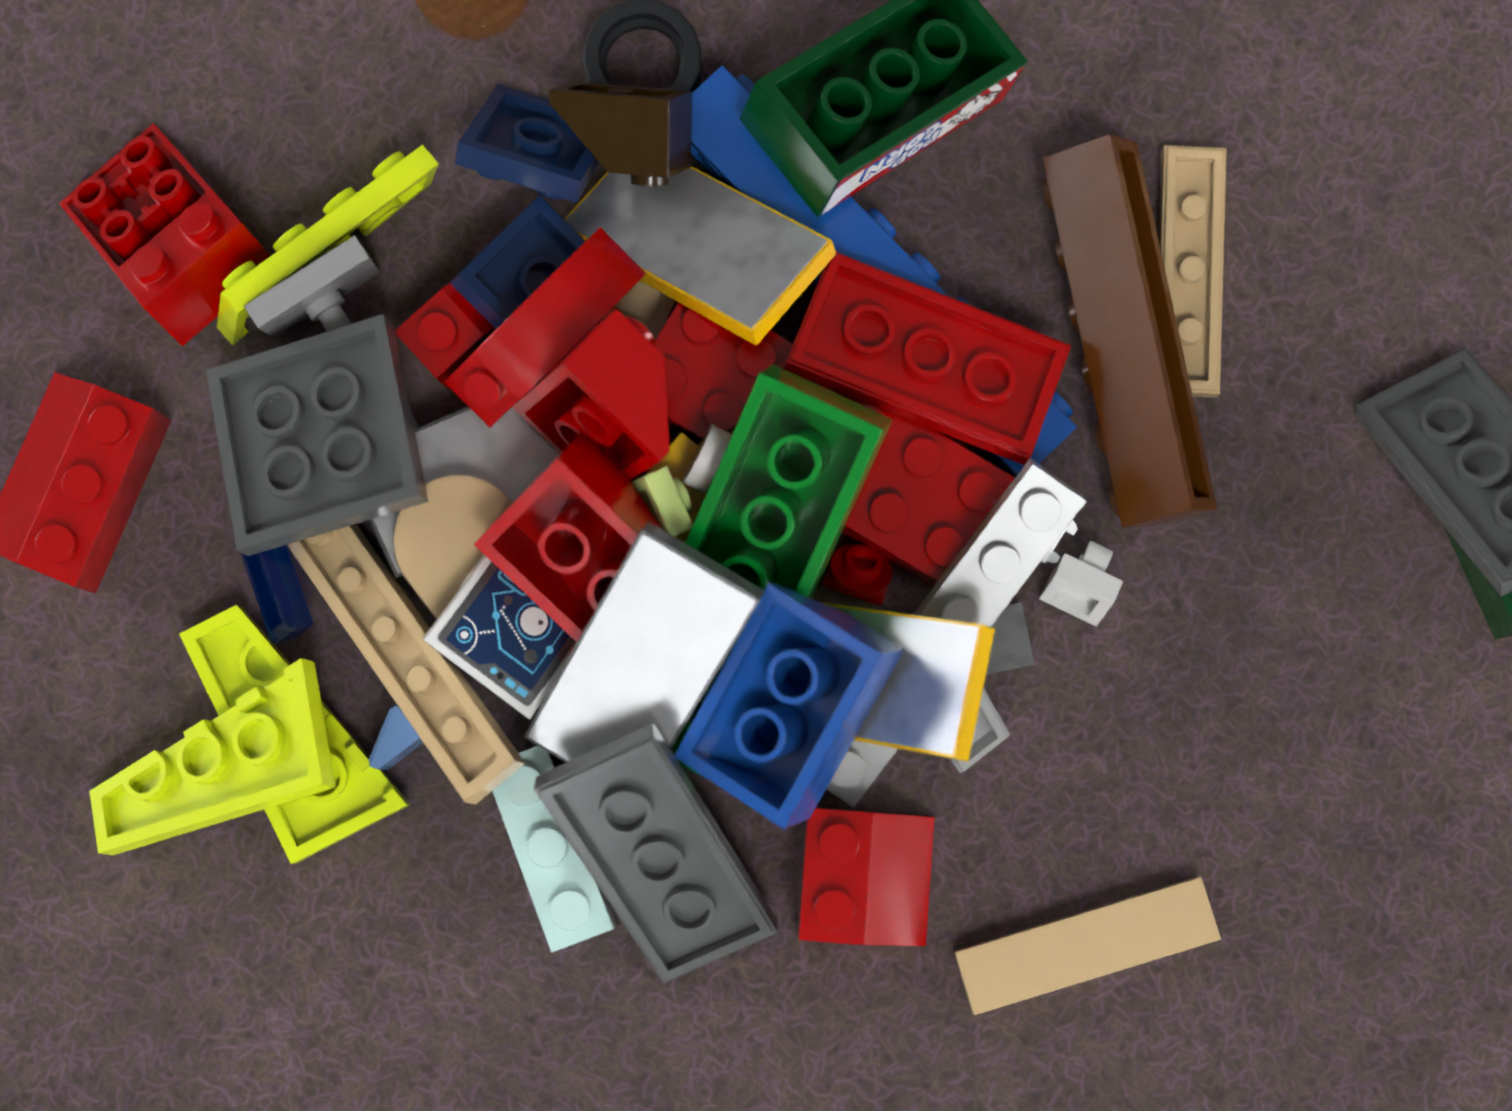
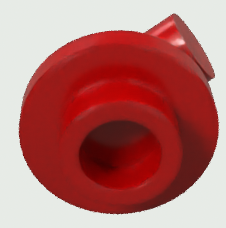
(859, 573)

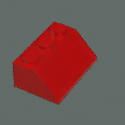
(610, 393)
(77, 480)

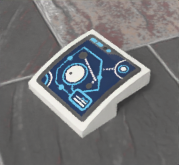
(502, 638)

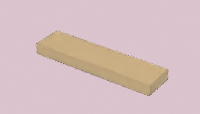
(1194, 255)
(1086, 945)

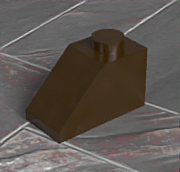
(630, 127)

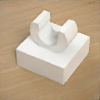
(1083, 585)

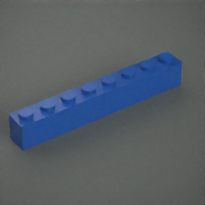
(736, 159)

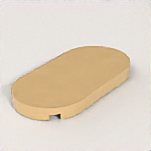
(438, 537)

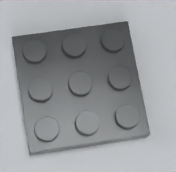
(316, 435)

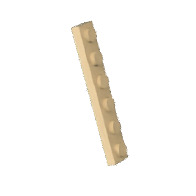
(416, 675)

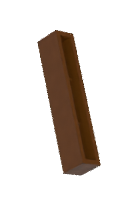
(1128, 333)

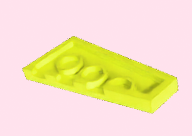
(395, 184)
(236, 657)
(223, 768)

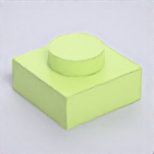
(666, 500)

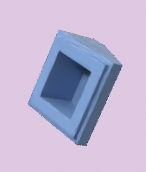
(394, 741)

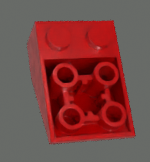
(163, 232)

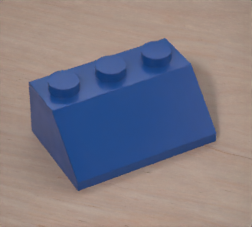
(788, 704)

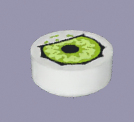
(707, 458)

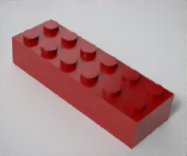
(921, 490)

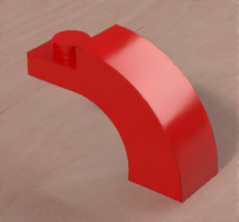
(545, 327)

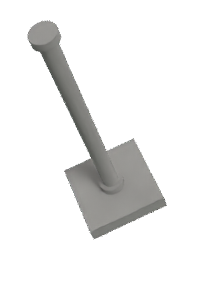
(315, 292)

